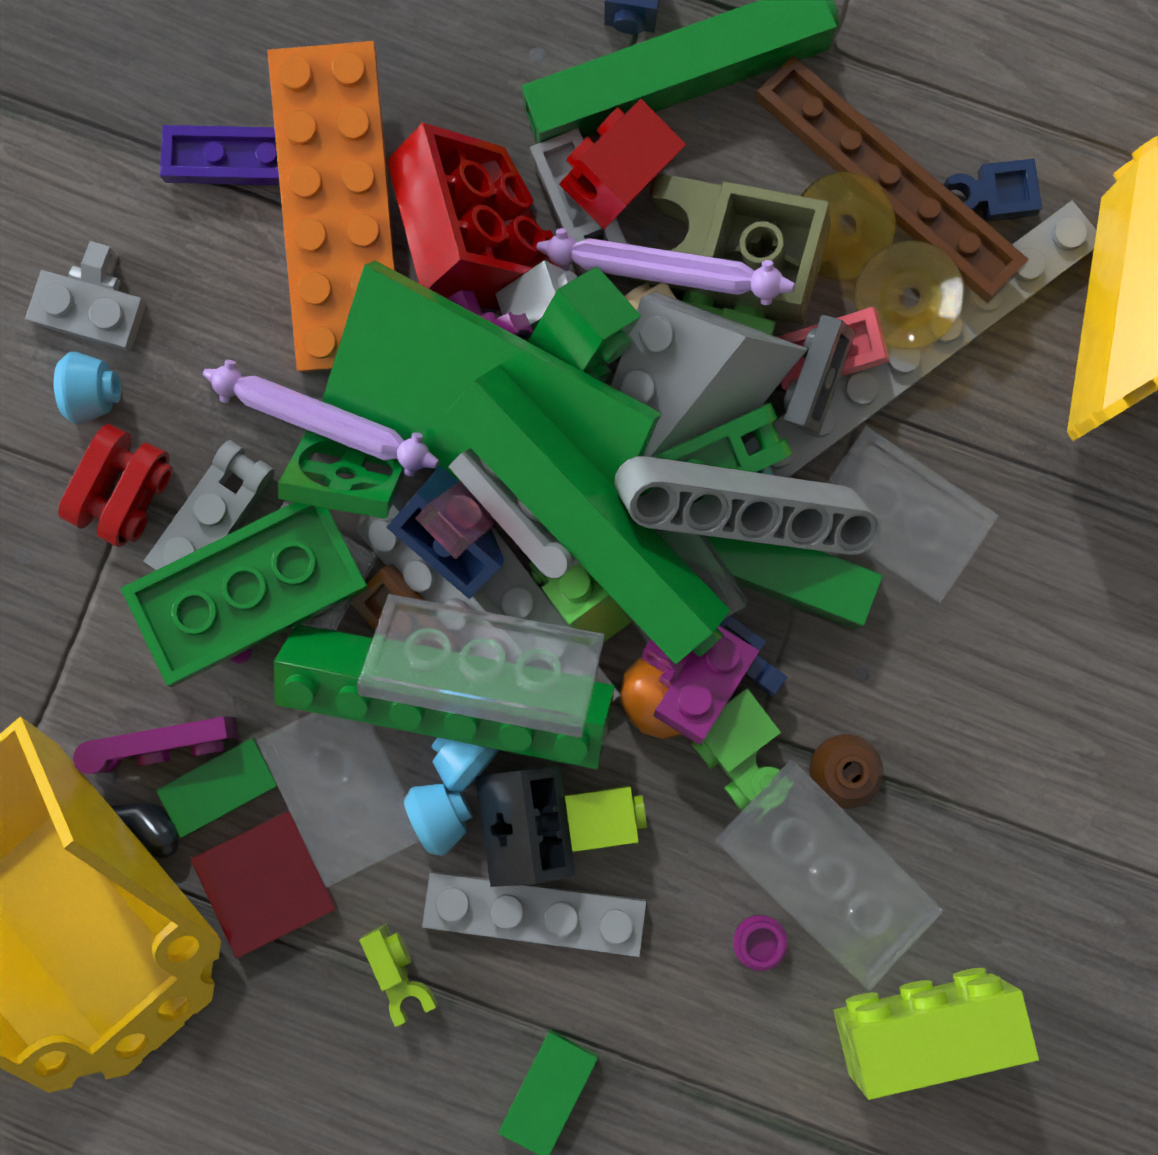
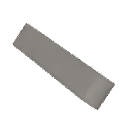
(829, 516)

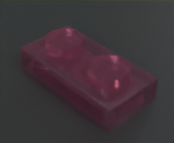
(456, 519)

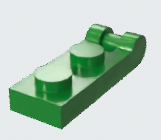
(725, 448)

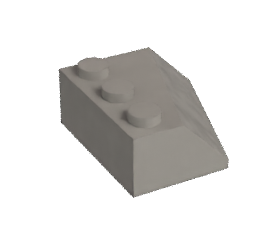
(698, 368)

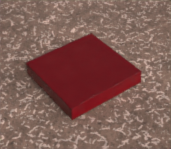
(263, 884)

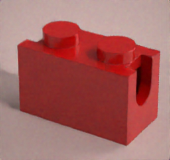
(621, 163)

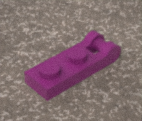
(155, 744)

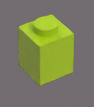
(604, 817)

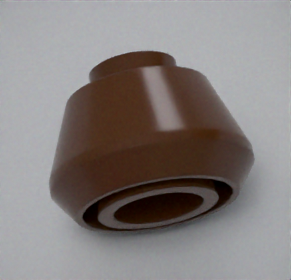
(828, 770)

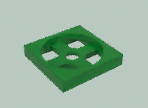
(365, 494)

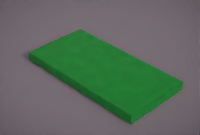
(416, 352)

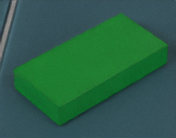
(217, 788)
(548, 1093)

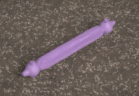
(666, 266)
(321, 418)

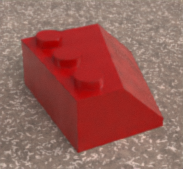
(464, 213)

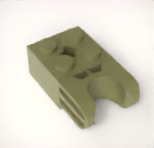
(739, 226)

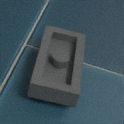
(812, 393)

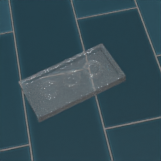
(482, 665)
(829, 874)

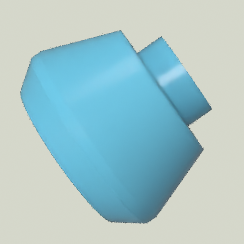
(85, 387)
(460, 762)
(437, 816)

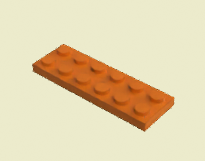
(329, 185)

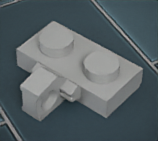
(88, 302)

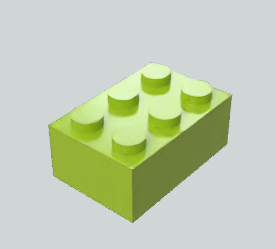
(934, 1033)

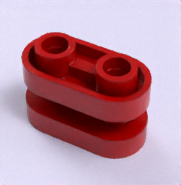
(143, 476)

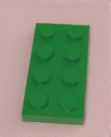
(243, 590)

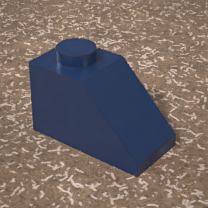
(471, 568)

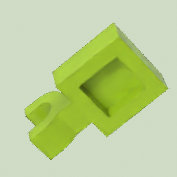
(388, 960)

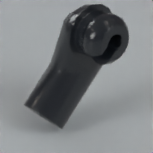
(151, 826)

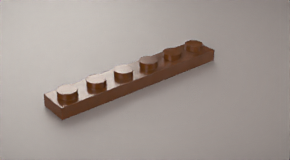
(919, 200)

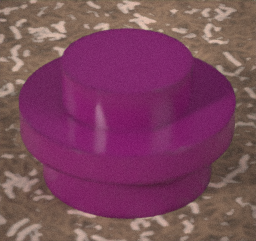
(760, 942)

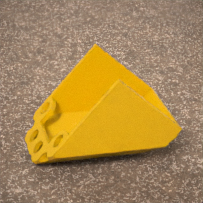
(1121, 310)
(92, 930)

